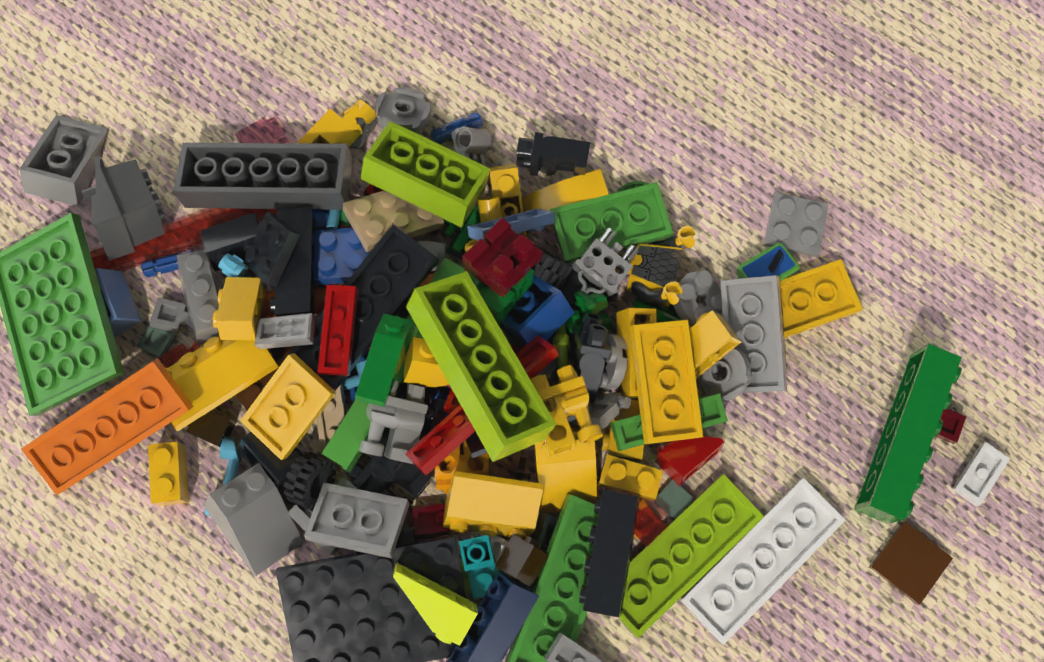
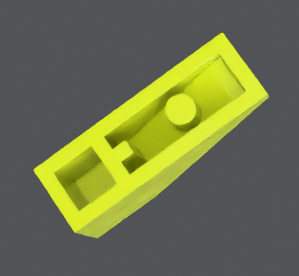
(442, 609)

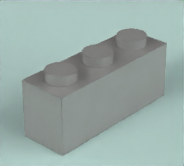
(199, 293)

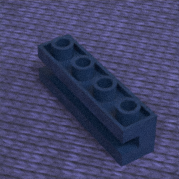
(497, 621)

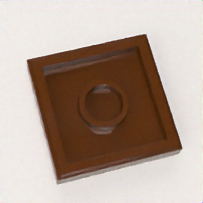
(911, 562)

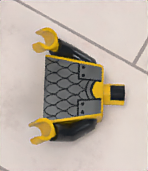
(656, 269)

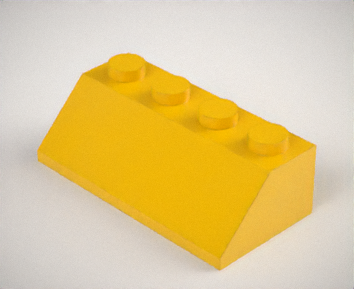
(218, 373)

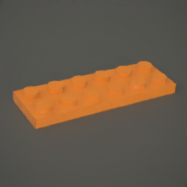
(107, 427)

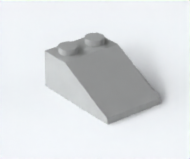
(63, 160)
(254, 519)

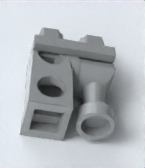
(403, 417)

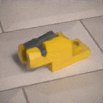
(349, 129)

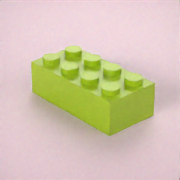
(425, 173)

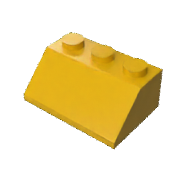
(492, 505)

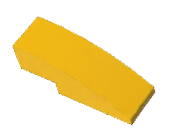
(567, 192)

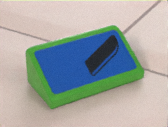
(770, 262)

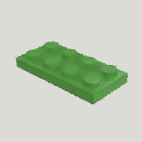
(634, 215)

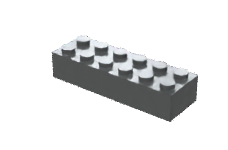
(264, 175)

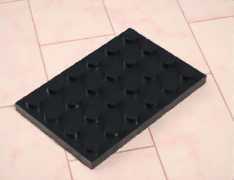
(358, 612)

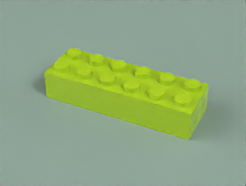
(480, 365)

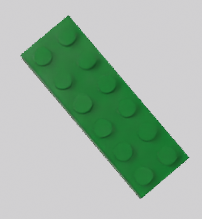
(909, 435)

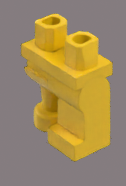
(564, 401)

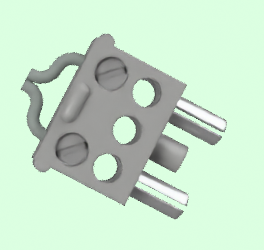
(599, 273)

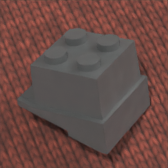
(124, 207)

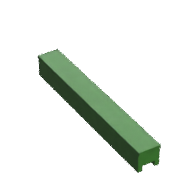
(354, 428)

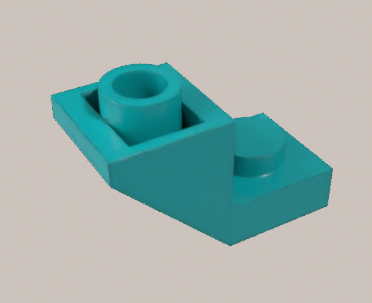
(479, 563)

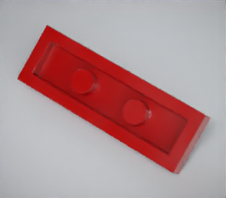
(338, 330)

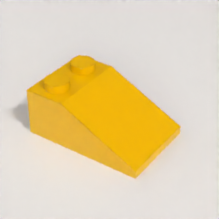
(566, 474)

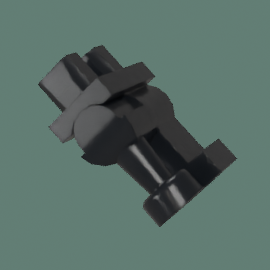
(552, 155)
(589, 349)
(406, 475)

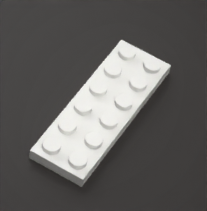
(762, 561)

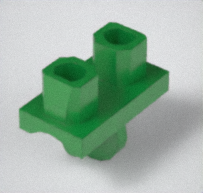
(461, 238)
(589, 304)

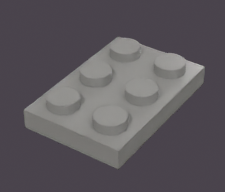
(357, 520)

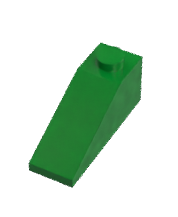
(384, 360)

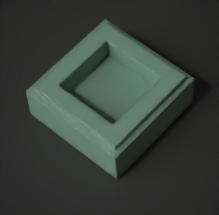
(156, 341)
(673, 500)

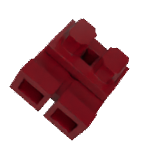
(501, 258)

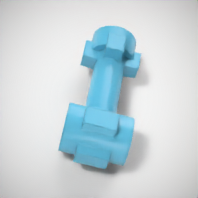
(233, 266)

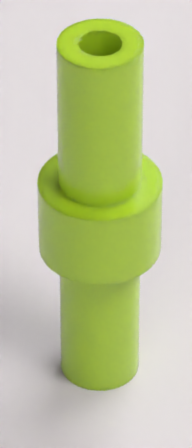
(562, 344)

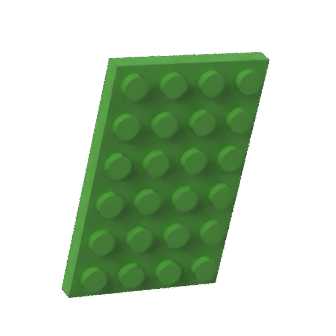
(56, 316)

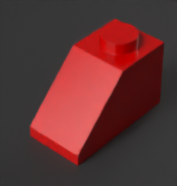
(685, 457)

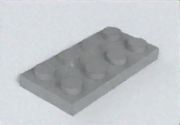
(755, 316)

